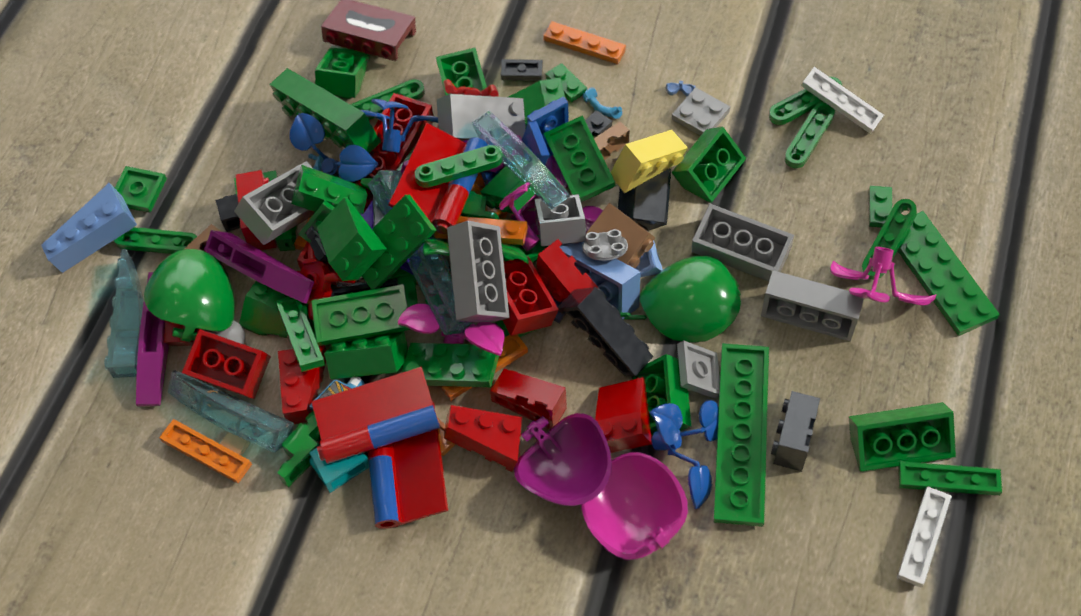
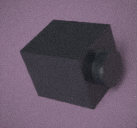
(226, 208)

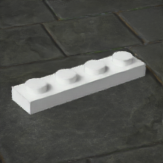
(842, 100)
(924, 537)

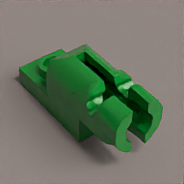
(298, 448)

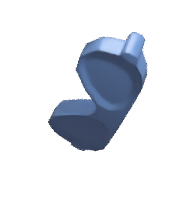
(673, 88)

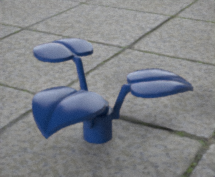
(392, 137)
(354, 160)
(668, 438)

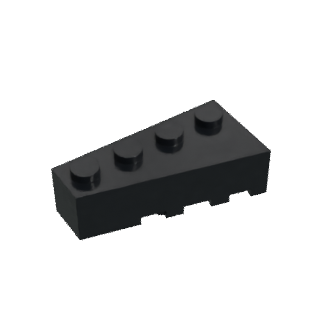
(607, 329)

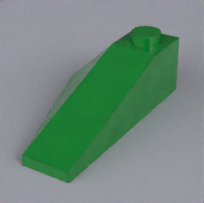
(261, 313)

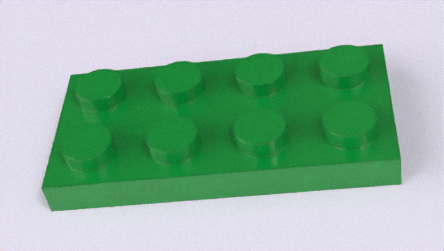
(580, 159)
(402, 233)
(359, 315)
(452, 364)

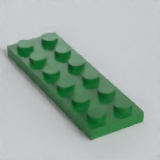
(944, 274)

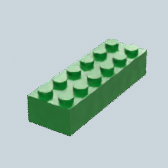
(340, 120)

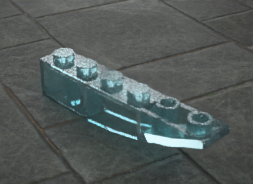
(520, 159)
(125, 321)
(230, 412)

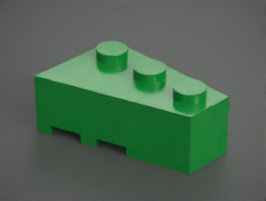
(367, 356)

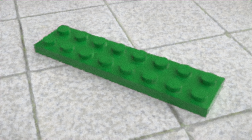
(742, 436)

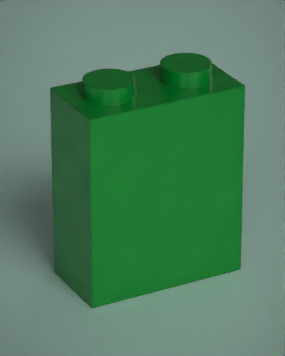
(501, 186)

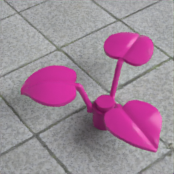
(531, 238)
(881, 263)
(483, 335)

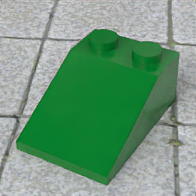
(342, 71)
(539, 95)
(349, 241)

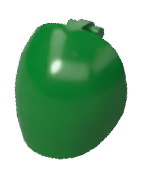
(192, 292)
(692, 299)

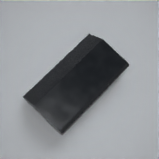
(648, 201)

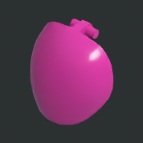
(637, 507)

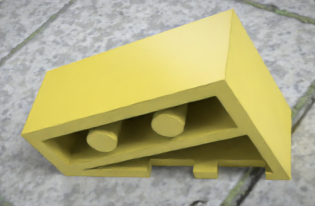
(647, 158)

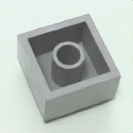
(562, 223)

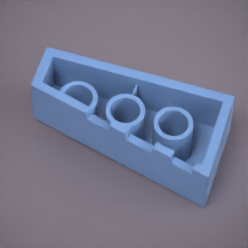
(89, 229)
(613, 277)

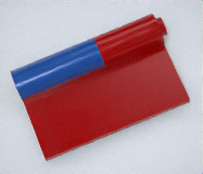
(444, 201)
(374, 415)
(407, 480)

